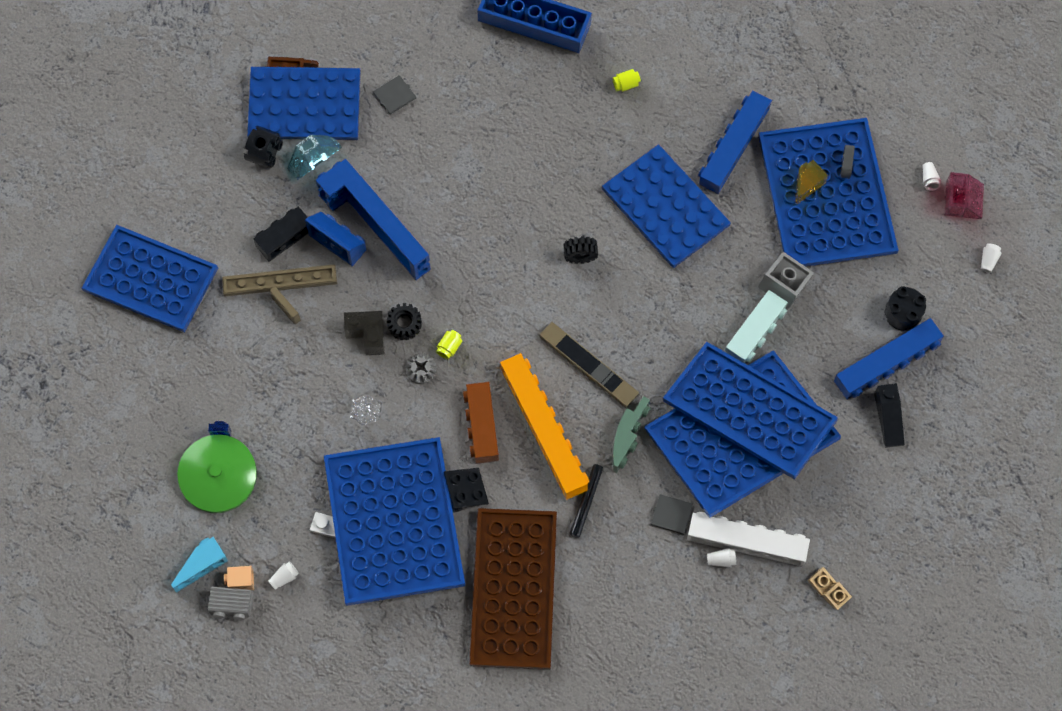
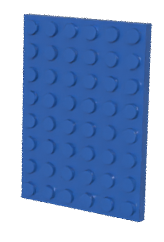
(843, 216)
(712, 466)
(393, 521)

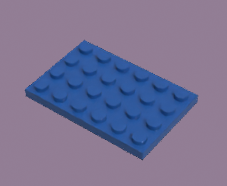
(305, 101)
(666, 206)
(150, 278)

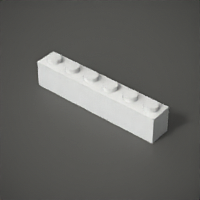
(748, 539)

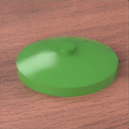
(217, 473)

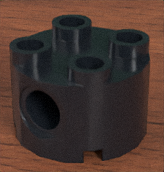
(263, 146)
(905, 308)

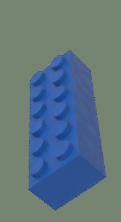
(540, 20)

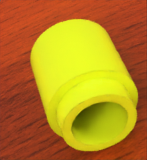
(626, 80)
(449, 344)

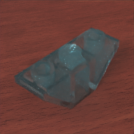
(311, 153)

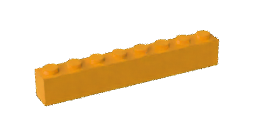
(544, 427)

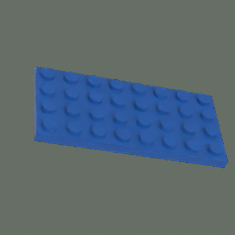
(750, 410)

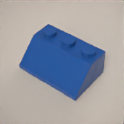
(335, 237)

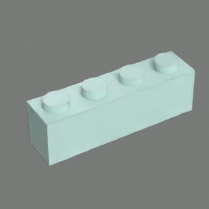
(756, 327)

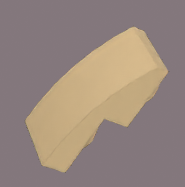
(829, 589)

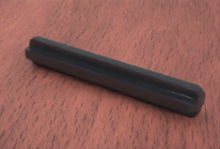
(586, 501)

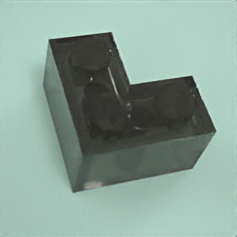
(367, 326)

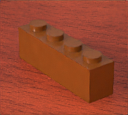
(482, 422)

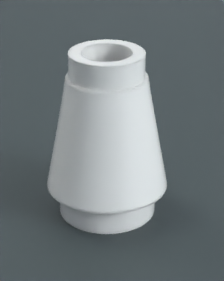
(931, 179)
(990, 257)
(722, 558)
(283, 575)

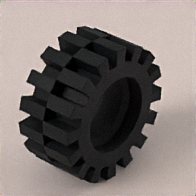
(580, 250)
(404, 310)

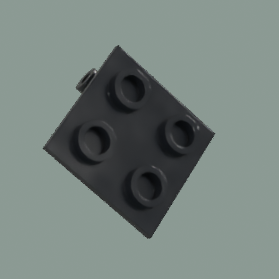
(465, 488)

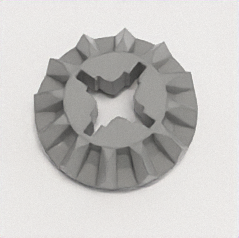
(421, 376)

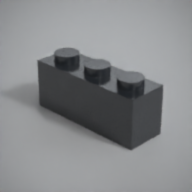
(281, 234)

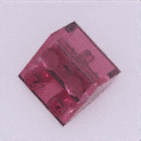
(963, 196)

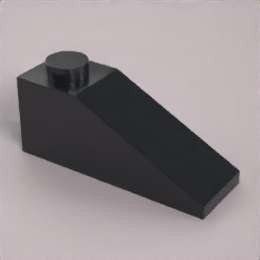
(890, 414)

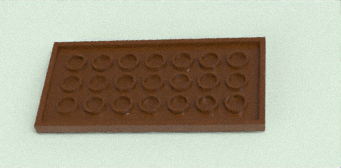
(513, 589)

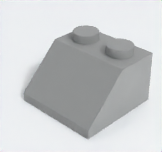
(786, 278)

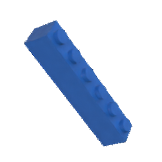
(734, 142)
(888, 359)

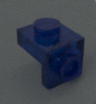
(219, 428)

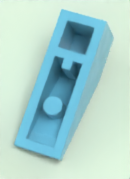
(201, 562)

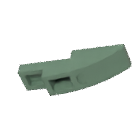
(625, 438)

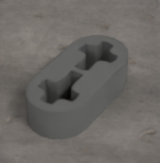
(847, 161)

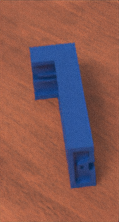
(345, 184)

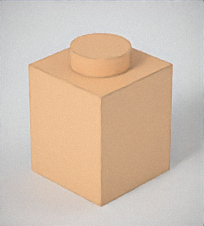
(239, 577)

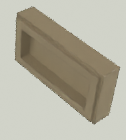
(286, 307)

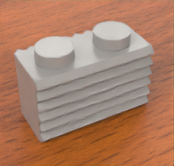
(230, 602)

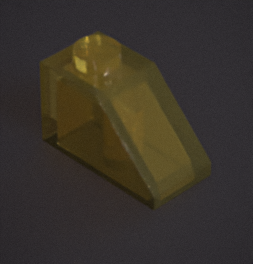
(809, 180)

